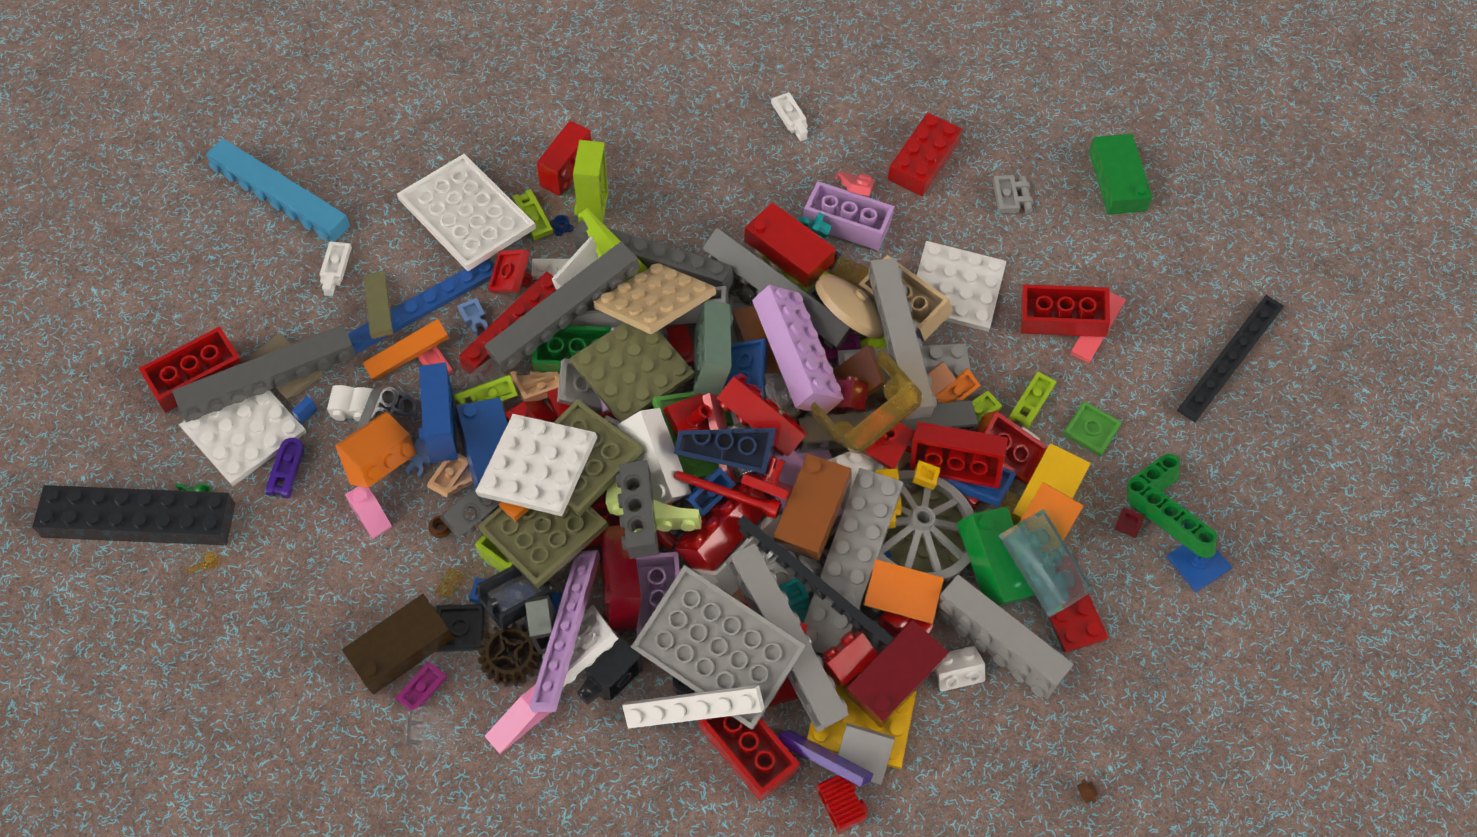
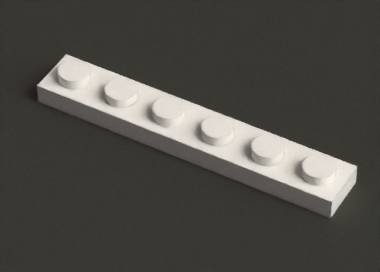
(693, 706)

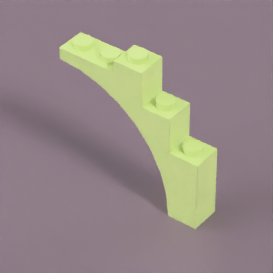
(666, 516)

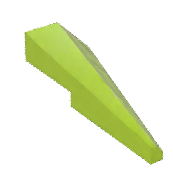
(603, 237)

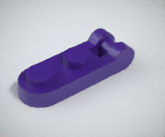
(285, 468)

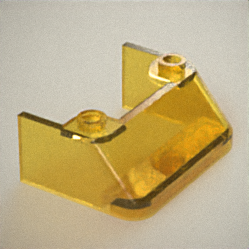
(902, 399)

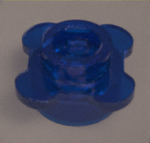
(561, 220)

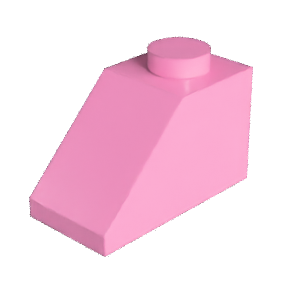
(368, 511)

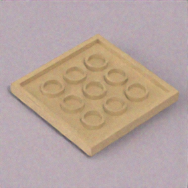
(654, 298)

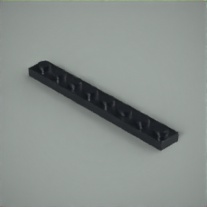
(1230, 358)
(820, 589)

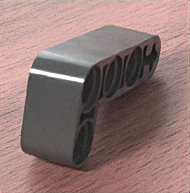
(391, 404)

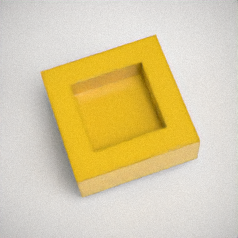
(926, 475)

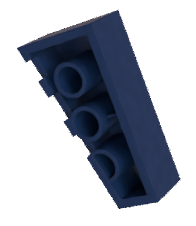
(738, 448)

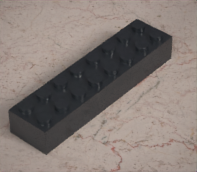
(134, 515)

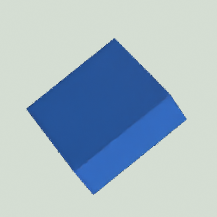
(304, 410)

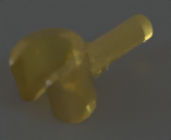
(210, 562)

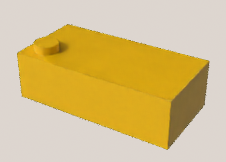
(1058, 469)

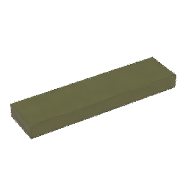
(378, 304)

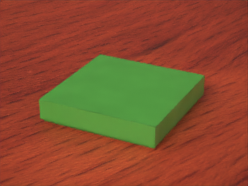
(1092, 428)

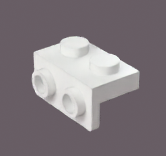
(961, 669)

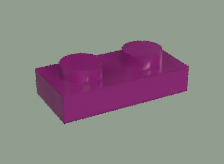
(421, 687)

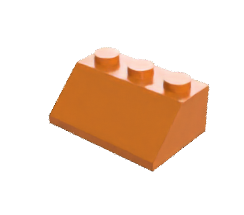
(375, 450)

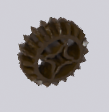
(501, 658)

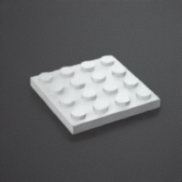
(966, 279)
(243, 434)
(536, 464)

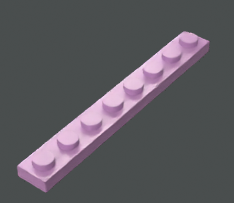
(565, 632)

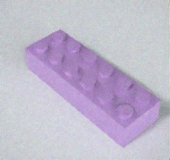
(797, 349)

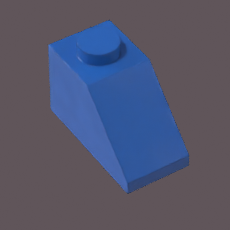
(704, 499)

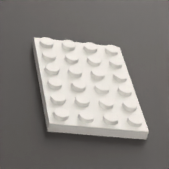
(466, 212)

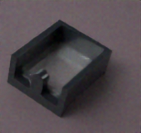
(506, 595)

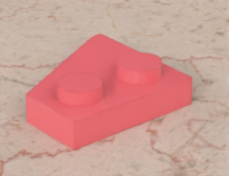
(859, 184)

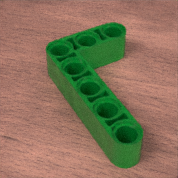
(1146, 496)

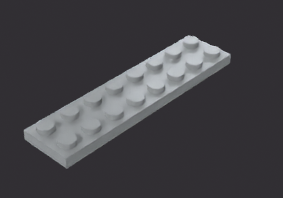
(853, 554)

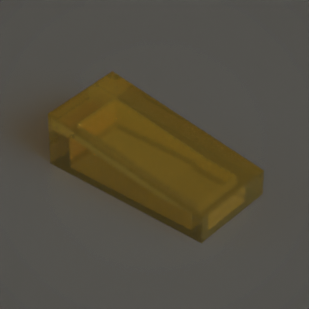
(449, 583)

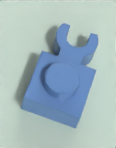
(473, 315)
(419, 460)

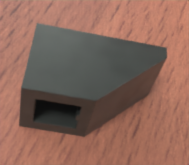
(540, 619)

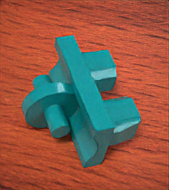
(817, 225)

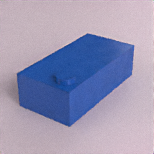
(437, 413)
(480, 431)

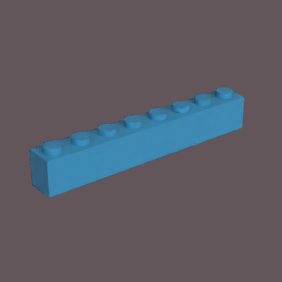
(277, 190)

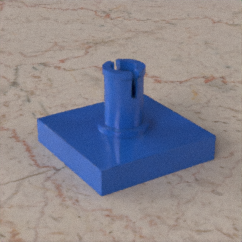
(1197, 570)

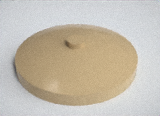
(850, 305)

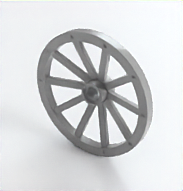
(929, 526)

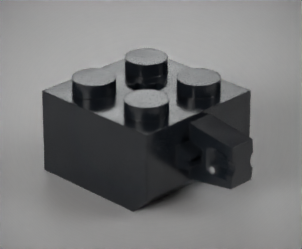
(611, 672)

